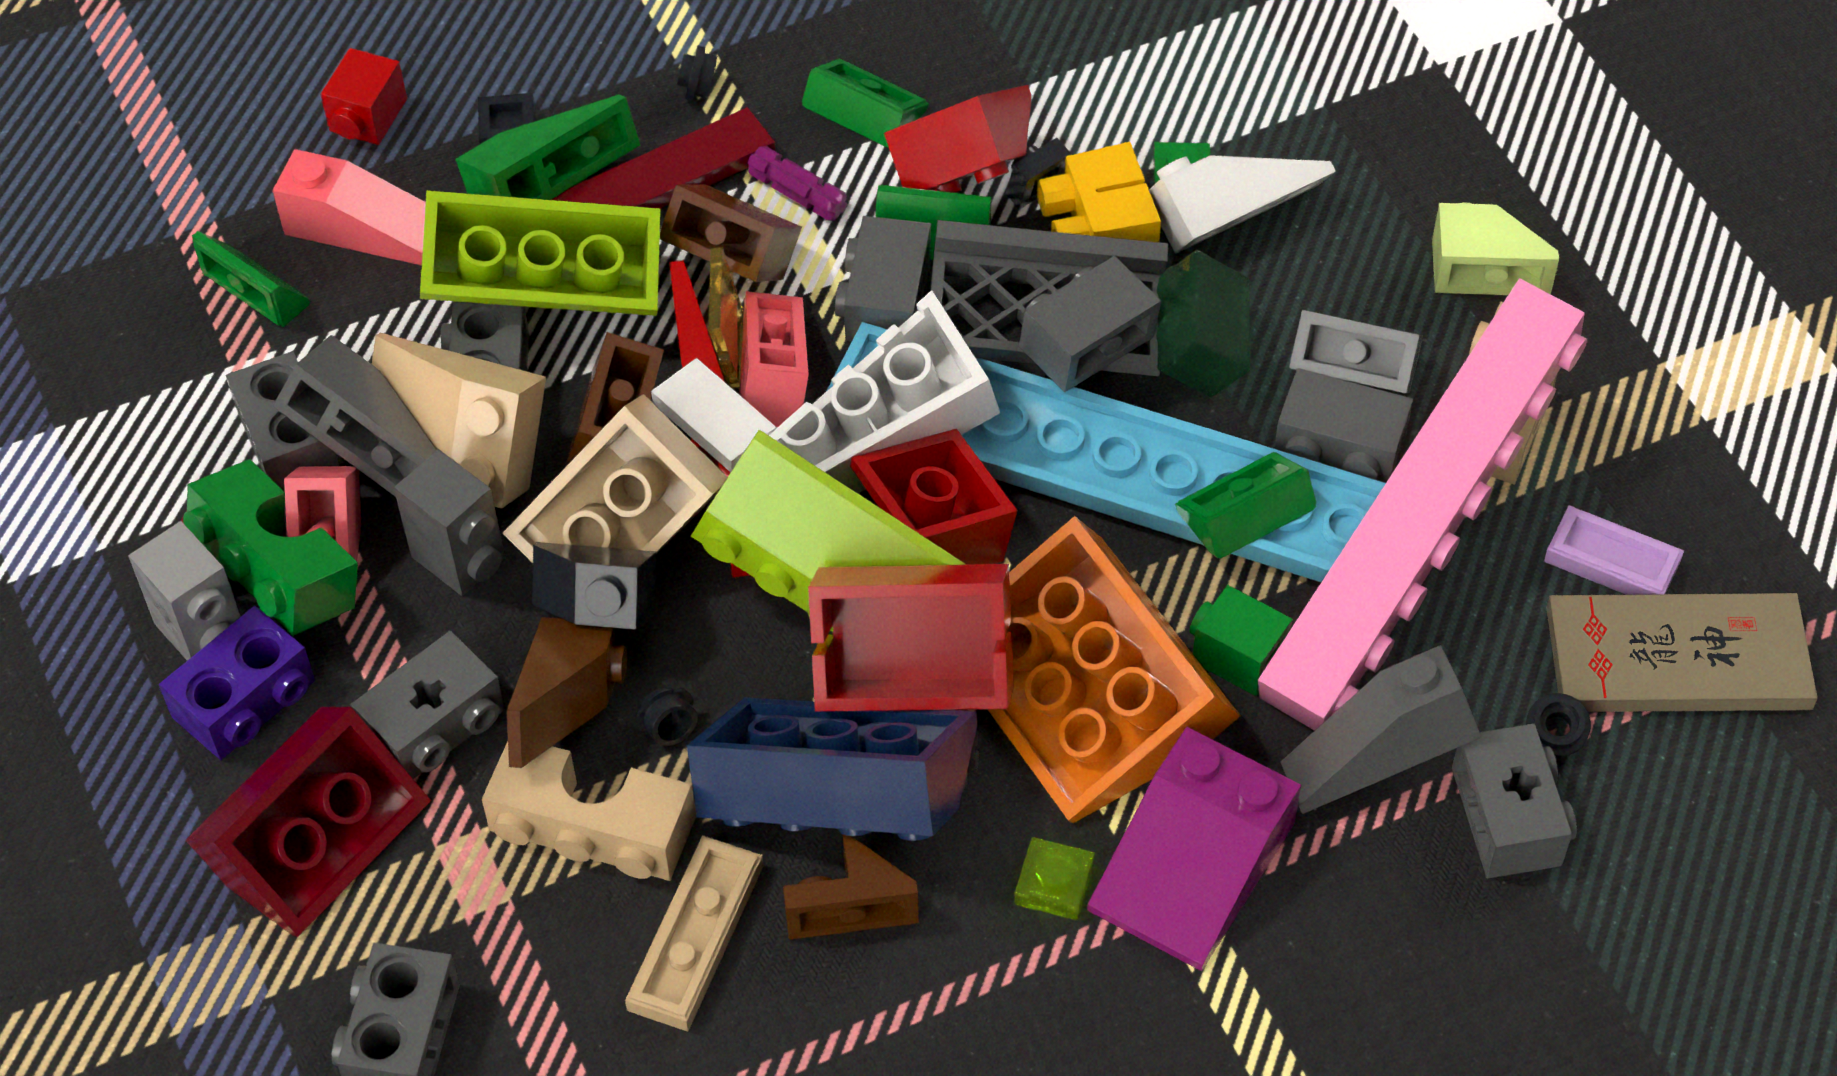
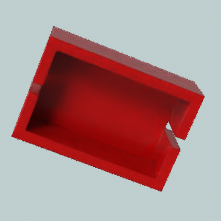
(911, 637)

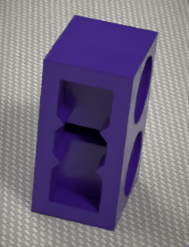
(231, 675)

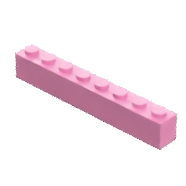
(1423, 506)

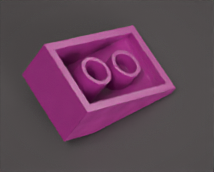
(1196, 848)

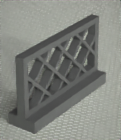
(1034, 258)

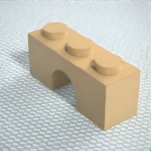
(635, 830)

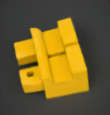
(1103, 194)

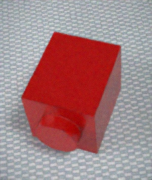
(364, 96)

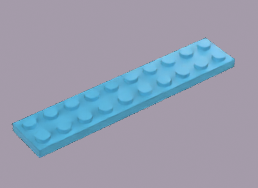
(1142, 463)

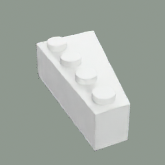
(903, 390)

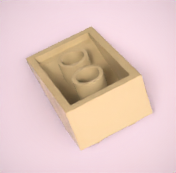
(469, 409)
(624, 488)

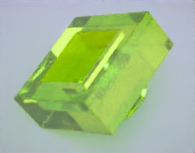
(1054, 878)

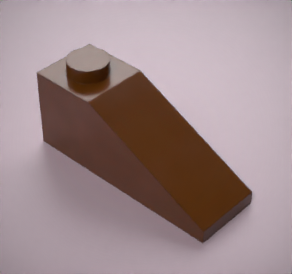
(561, 685)

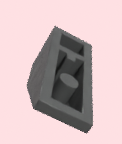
(354, 413)
(1384, 729)

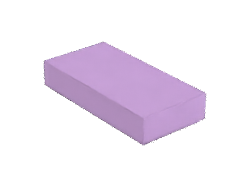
(1612, 554)

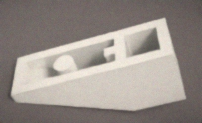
(1226, 190)

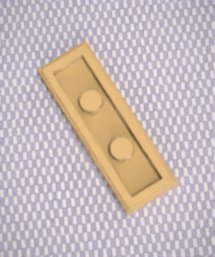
(694, 933)

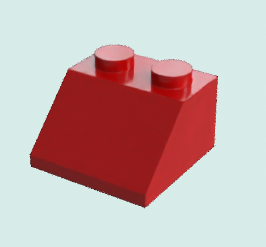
(962, 141)
(941, 494)

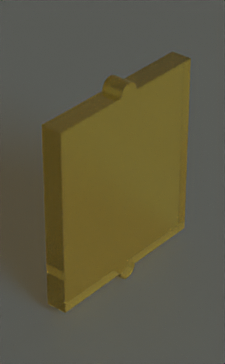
(725, 317)

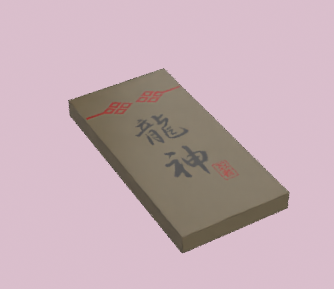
(1681, 652)

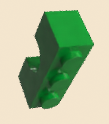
(242, 524)

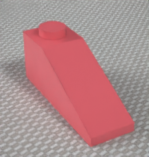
(348, 208)
(773, 355)

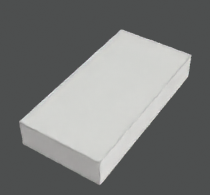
(710, 412)

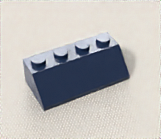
(832, 767)

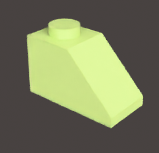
(1488, 251)

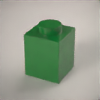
(1238, 637)

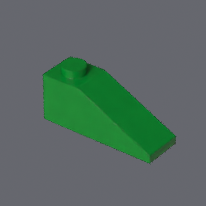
(550, 153)

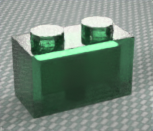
(1203, 323)

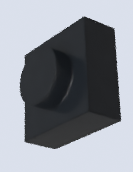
(504, 113)
(1035, 165)

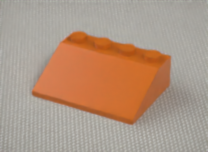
(1097, 675)

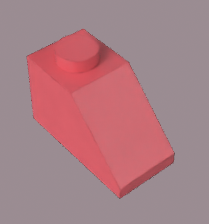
(325, 499)

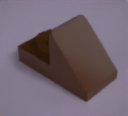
(868, 898)

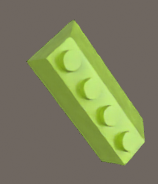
(540, 253)
(789, 518)

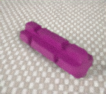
(797, 183)

